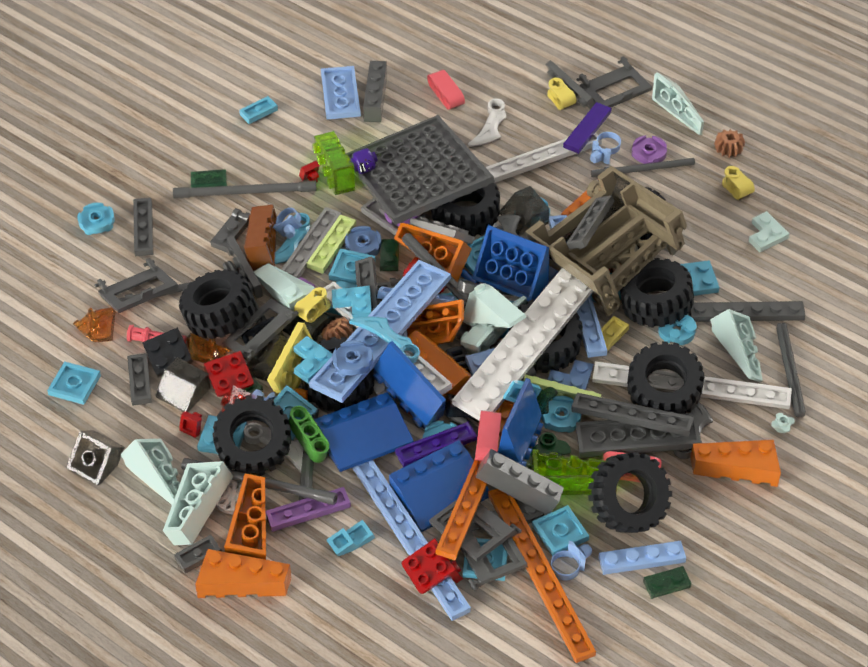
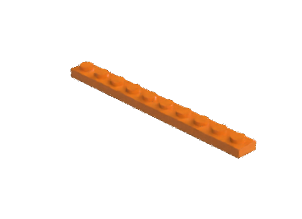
(467, 502)
(544, 578)

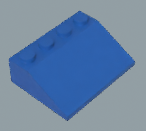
(512, 264)
(409, 386)
(522, 426)
(364, 431)
(432, 483)

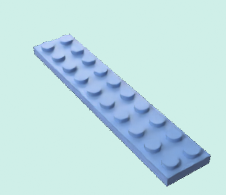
(401, 309)

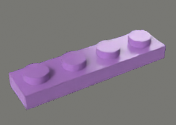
(305, 510)

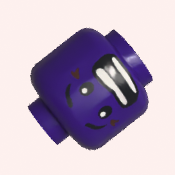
(364, 160)

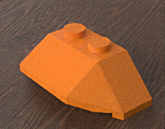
(440, 321)

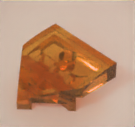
(97, 324)
(205, 350)

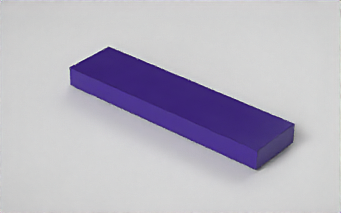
(587, 127)
(419, 449)

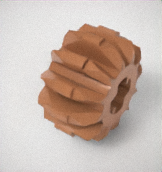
(729, 143)
(338, 329)

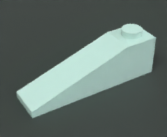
(674, 100)
(282, 286)
(489, 306)
(737, 336)
(481, 337)
(152, 464)

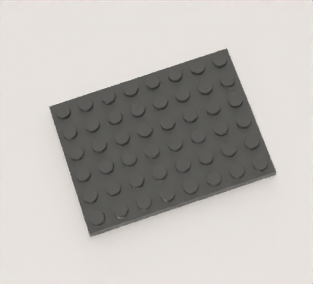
(422, 170)

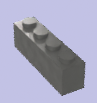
(375, 91)
(519, 482)

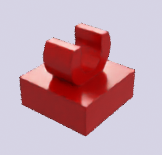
(310, 171)
(190, 423)

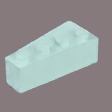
(195, 500)

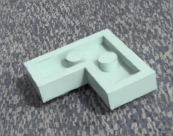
(769, 232)

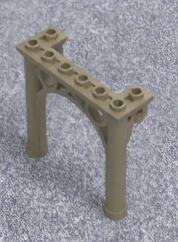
(631, 261)

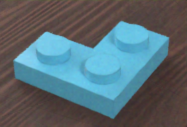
(356, 297)
(314, 358)

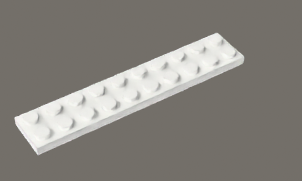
(523, 345)

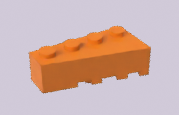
(737, 460)
(248, 522)

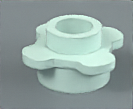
(782, 427)

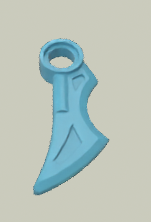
(289, 246)
(381, 328)

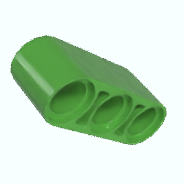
(308, 425)

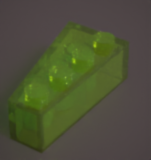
(334, 162)
(567, 472)

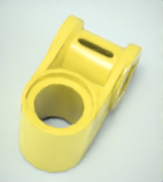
(560, 94)
(737, 183)
(313, 305)

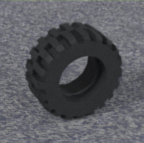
(471, 218)
(217, 304)
(658, 308)
(563, 350)
(670, 358)
(360, 393)
(249, 410)
(655, 492)

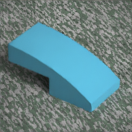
(514, 389)
(350, 540)

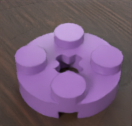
(644, 156)

